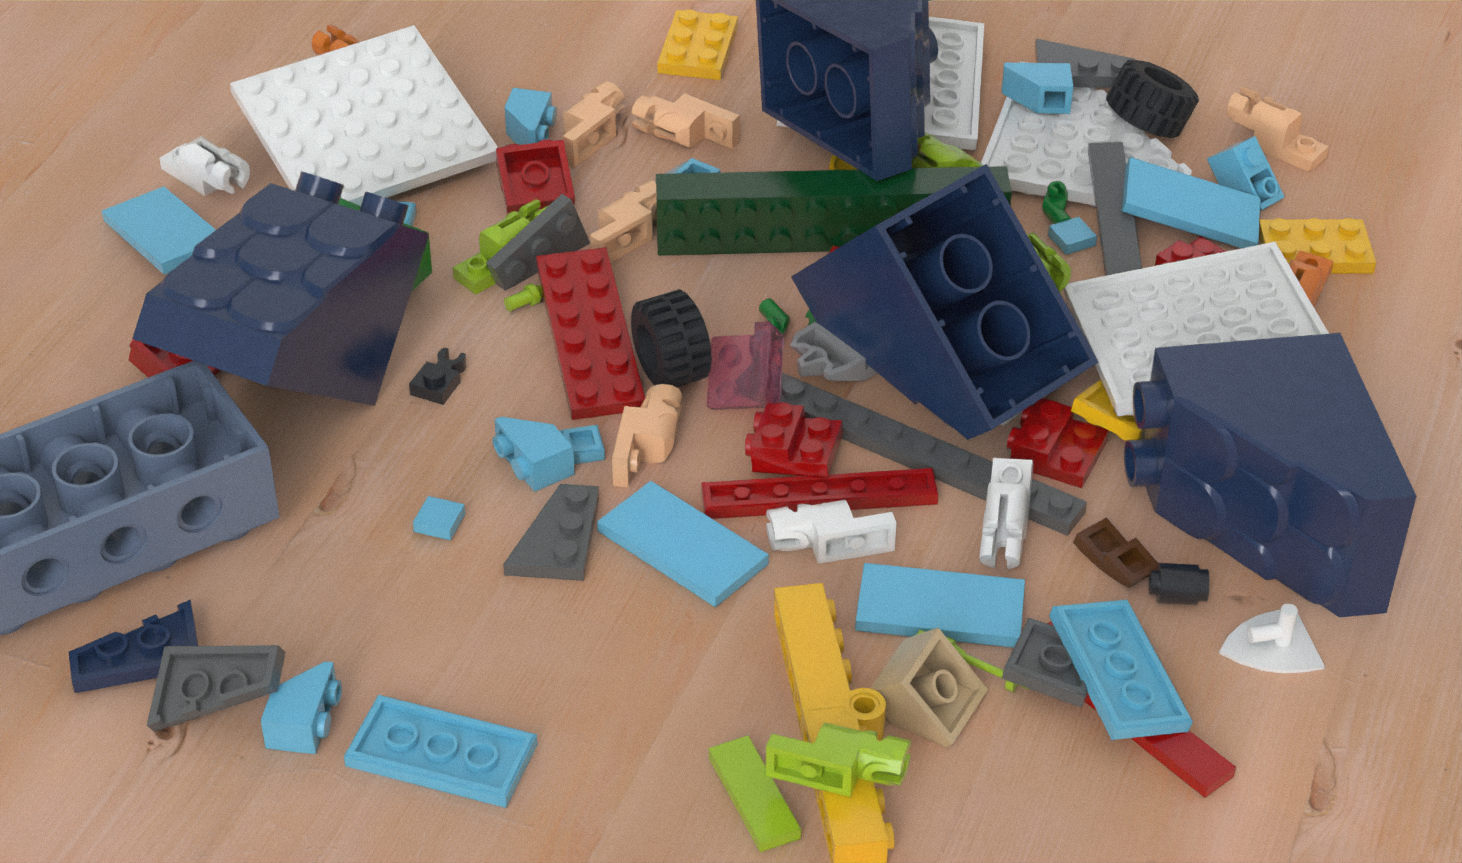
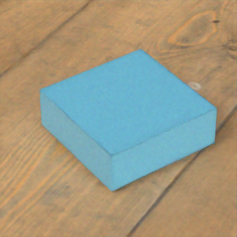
(1072, 235)
(586, 443)
(439, 518)

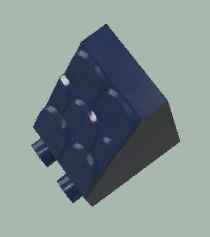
(849, 76)
(293, 292)
(952, 307)
(1276, 464)

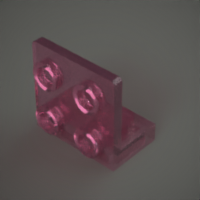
(746, 369)

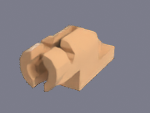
(686, 120)
(591, 122)
(1276, 129)
(626, 222)
(646, 432)

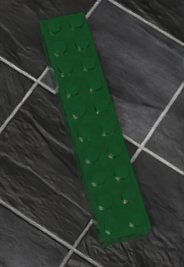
(787, 207)

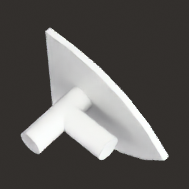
(1273, 643)

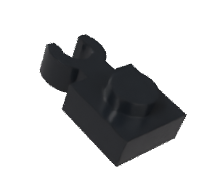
(438, 380)

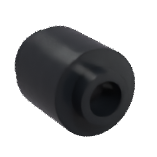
(1179, 583)

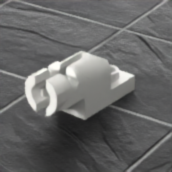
(206, 167)
(1006, 511)
(830, 531)

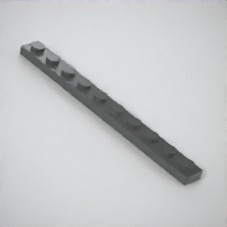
(919, 451)

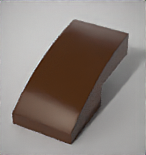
(1114, 555)

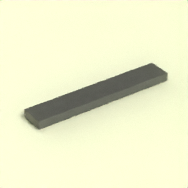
(1115, 227)

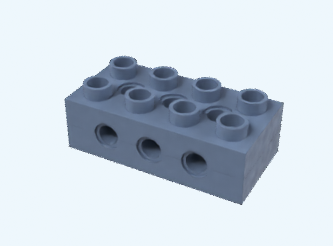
(125, 489)

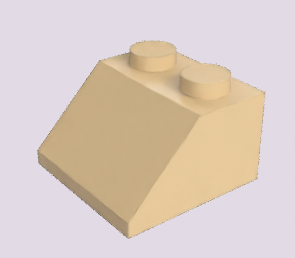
(929, 688)

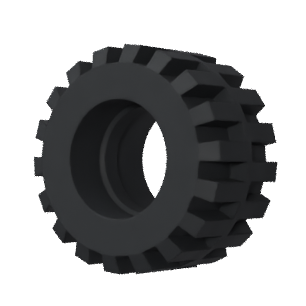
(1152, 98)
(671, 339)

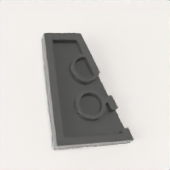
(1088, 66)
(551, 232)
(558, 537)
(210, 679)

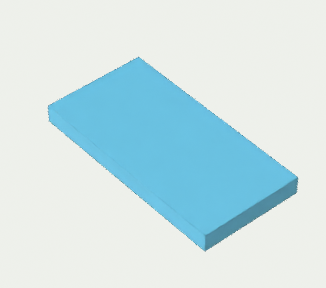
(1191, 204)
(158, 227)
(683, 543)
(960, 604)
(1120, 669)
(441, 750)

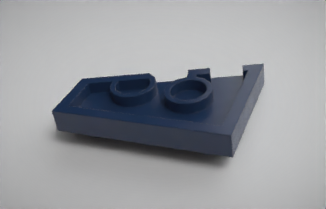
(132, 655)

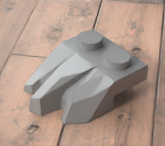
(828, 356)

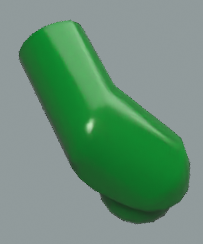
(1055, 202)
(774, 314)

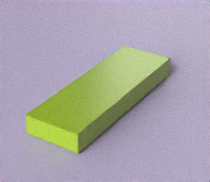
(754, 793)

